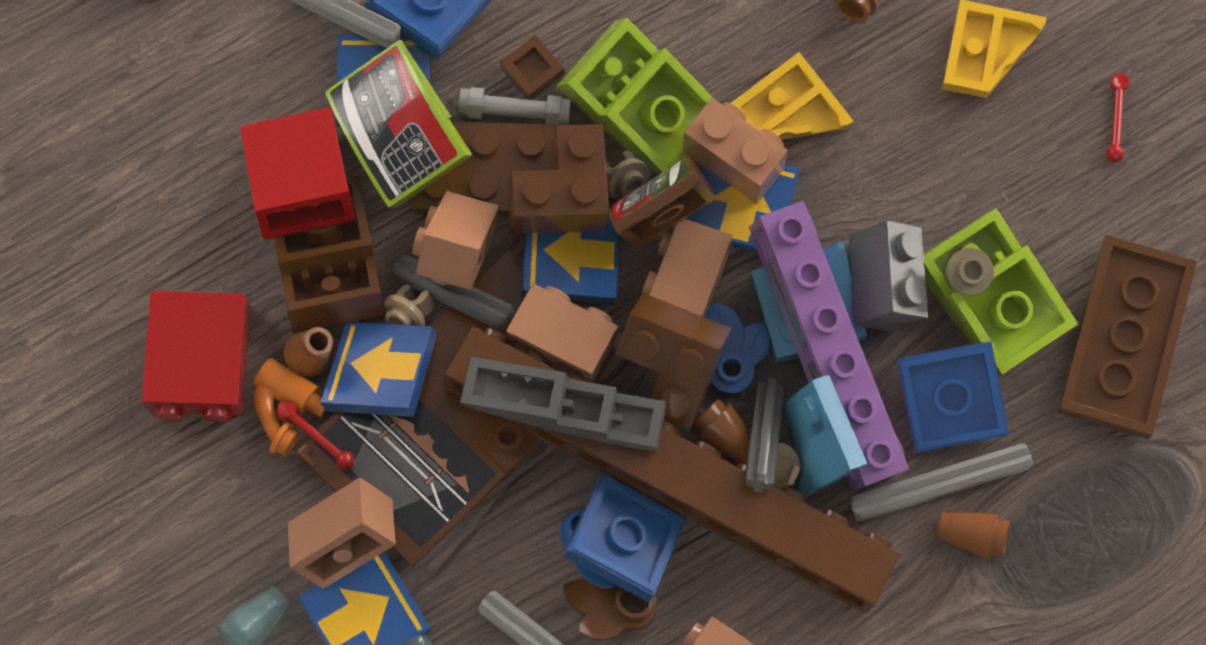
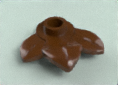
(605, 609)

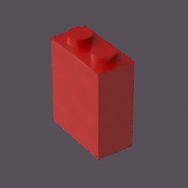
(297, 173)
(196, 355)

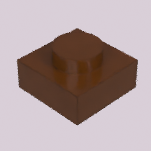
(532, 68)

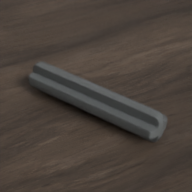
(471, 302)
(765, 435)

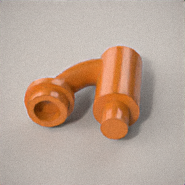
(282, 384)

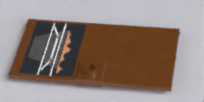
(446, 453)

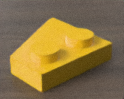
(986, 46)
(793, 103)

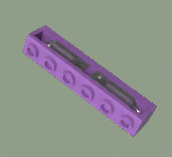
(825, 334)

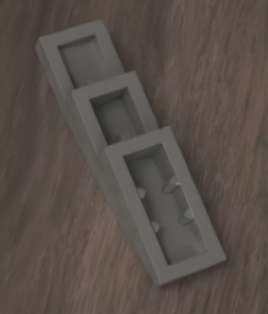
(563, 404)

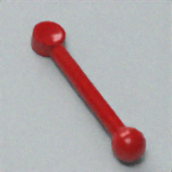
(1118, 84)
(287, 412)

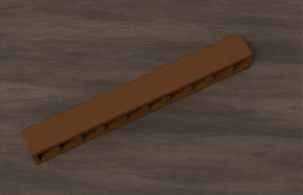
(715, 494)

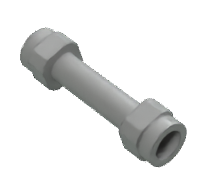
(475, 103)

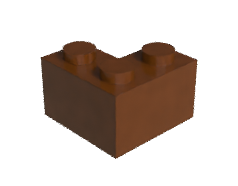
(569, 195)
(680, 348)

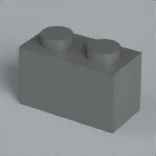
(888, 276)

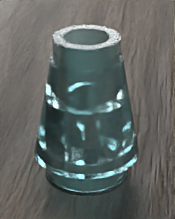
(254, 619)

